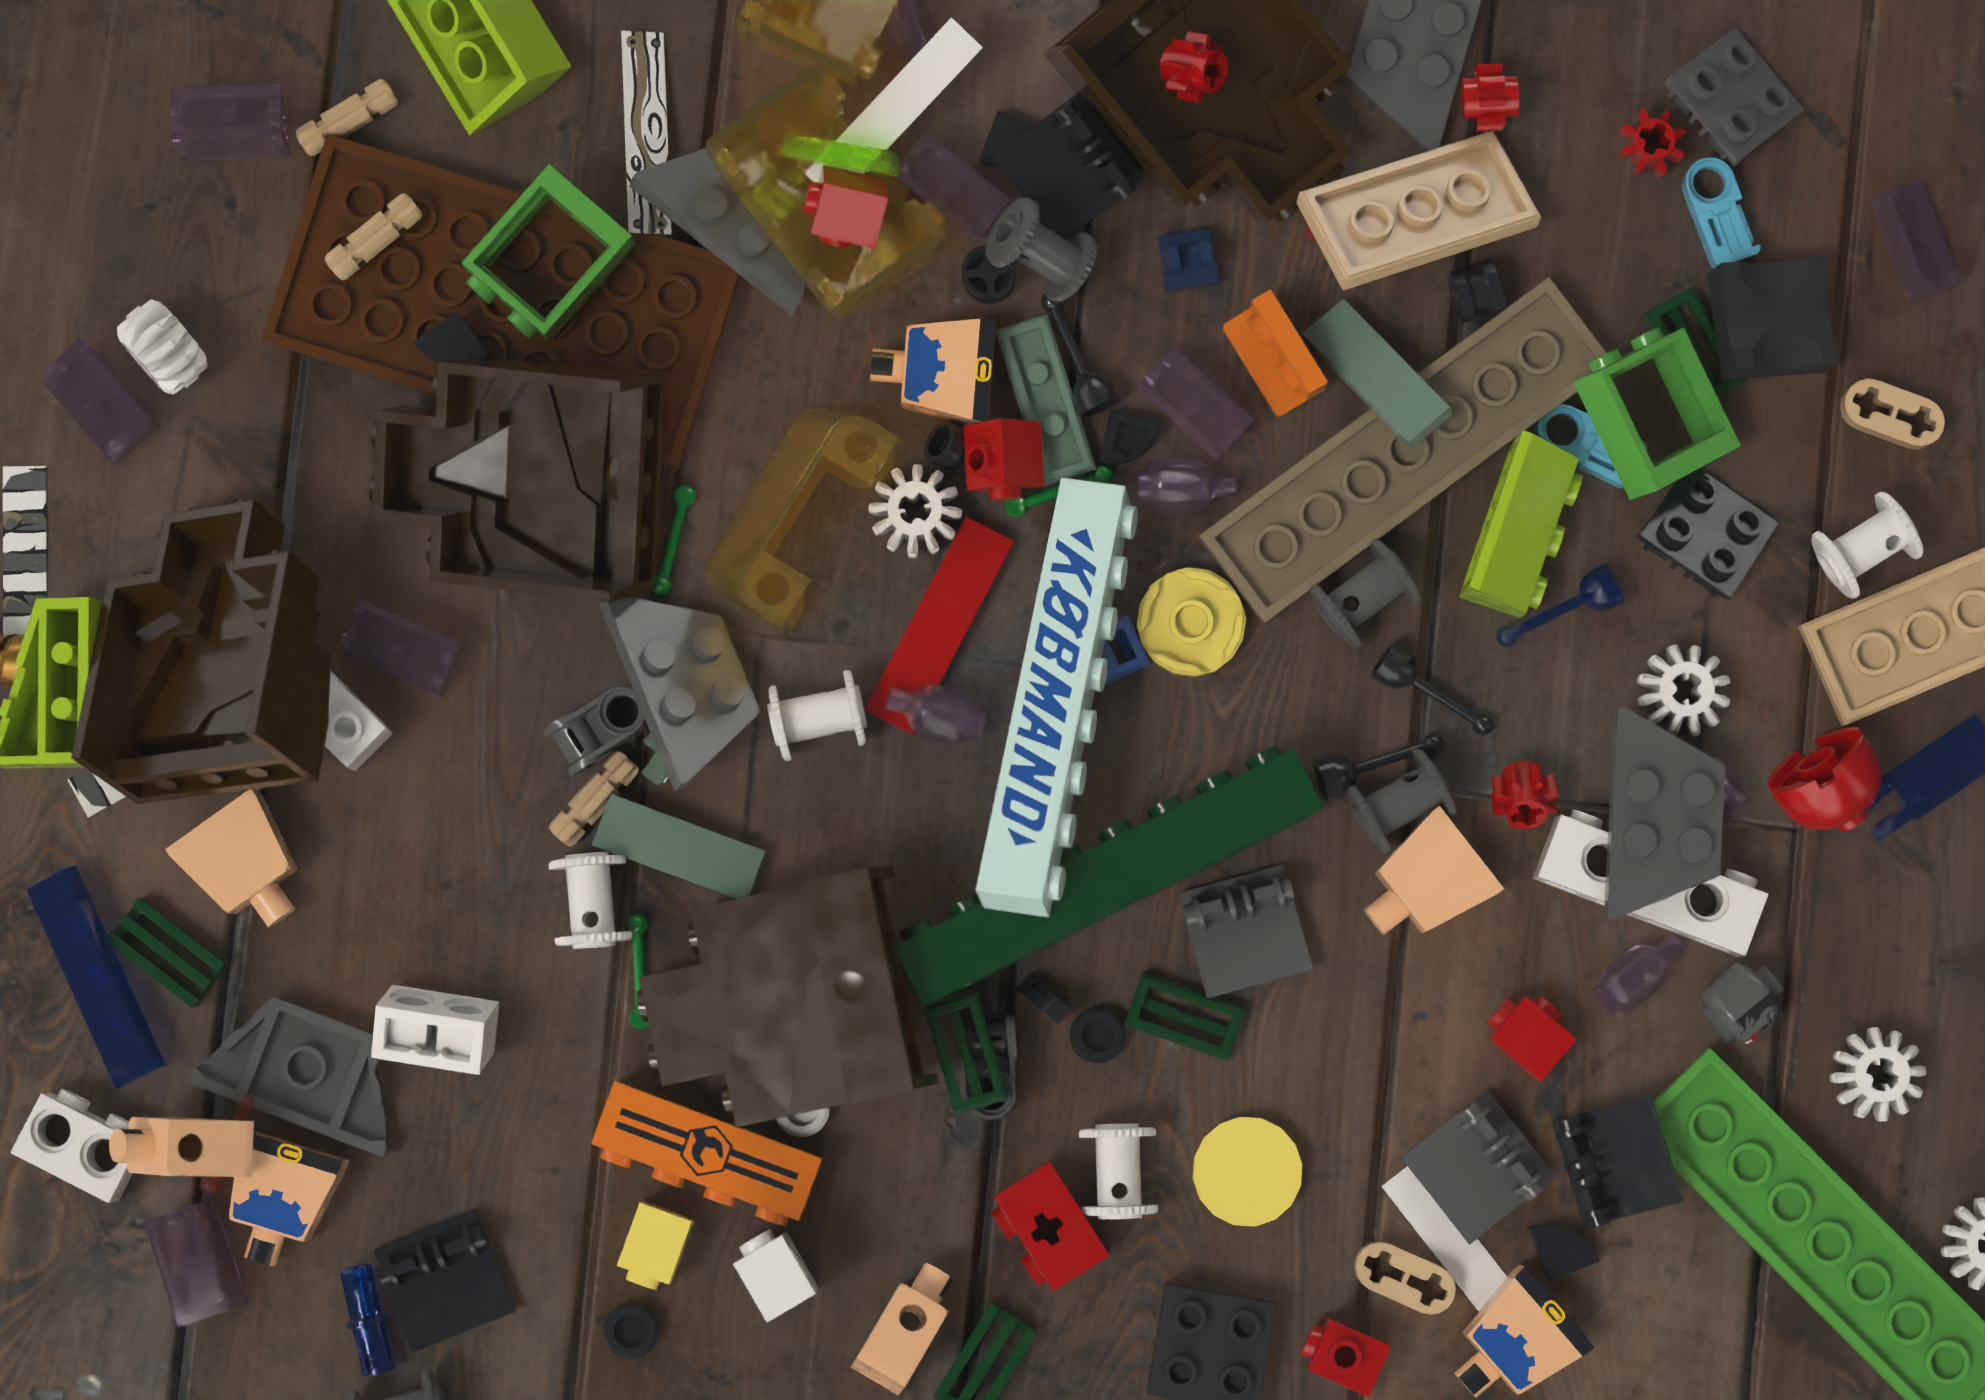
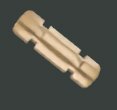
(347, 116)
(373, 236)
(592, 798)

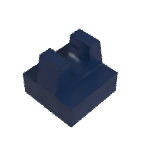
(1188, 260)

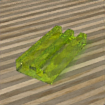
(841, 155)

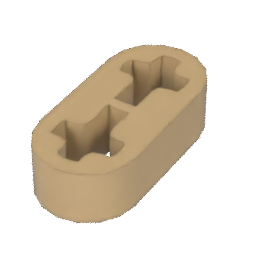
(1896, 401)
(1399, 1290)

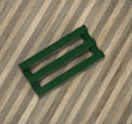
(1704, 324)
(129, 924)
(1229, 1033)
(978, 1099)
(1010, 1323)

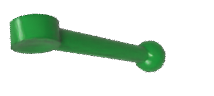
(684, 498)
(1017, 508)
(637, 925)

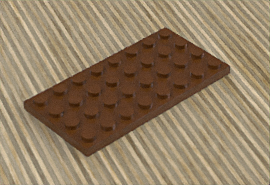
(651, 312)

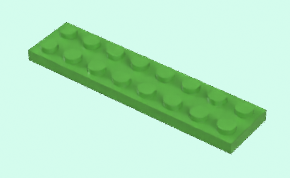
(1821, 1235)

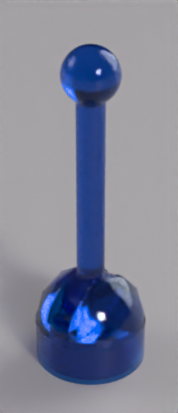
(1596, 590)

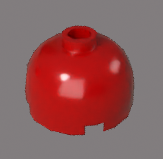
(1829, 784)

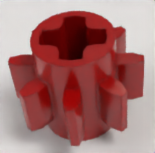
(1194, 67)
(1489, 97)
(1637, 143)
(1524, 794)

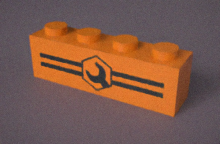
(706, 1151)

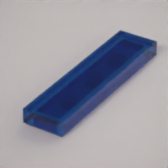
(96, 977)

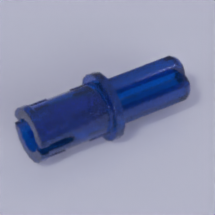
(367, 1320)

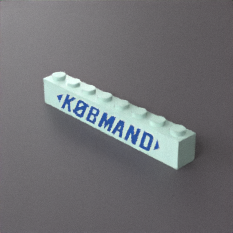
(1056, 697)

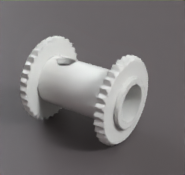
(1867, 545)
(816, 715)
(587, 893)
(1118, 1163)

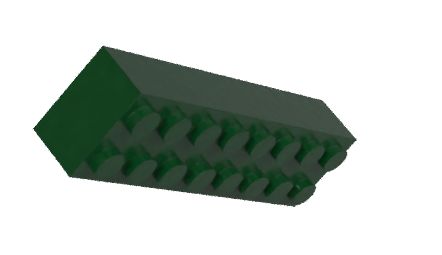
(1114, 874)

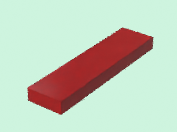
(942, 616)

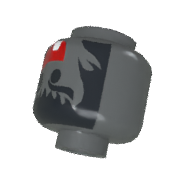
(1741, 1003)

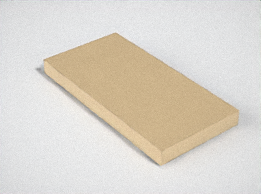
(1418, 210)
(1901, 639)

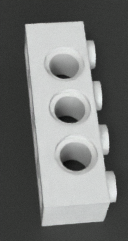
(1725, 929)

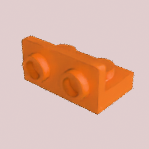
(1275, 355)

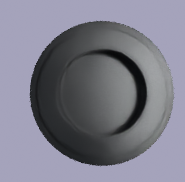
(1097, 1035)
(631, 1330)

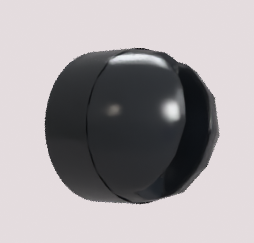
(946, 446)

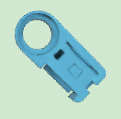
(1719, 219)
(1586, 446)

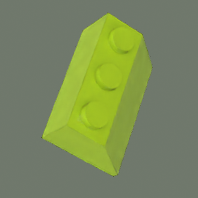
(484, 54)
(1522, 526)

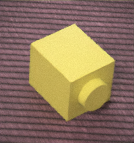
(654, 1245)

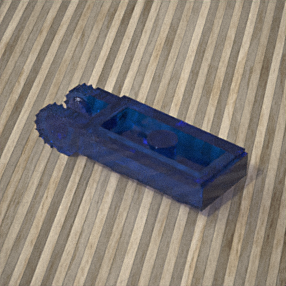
(1933, 774)

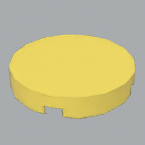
(1191, 622)
(1247, 1171)

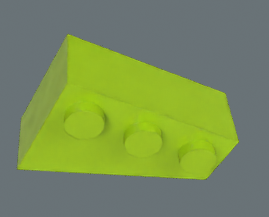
(49, 684)

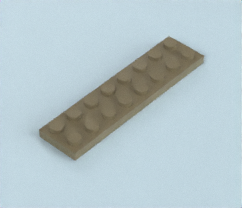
(1372, 481)

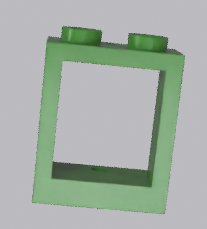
(579, 207)
(1691, 395)

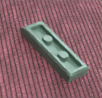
(1377, 374)
(1046, 397)
(678, 847)

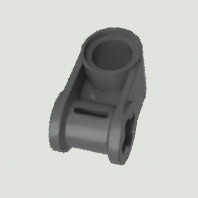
(594, 730)
(1006, 1057)

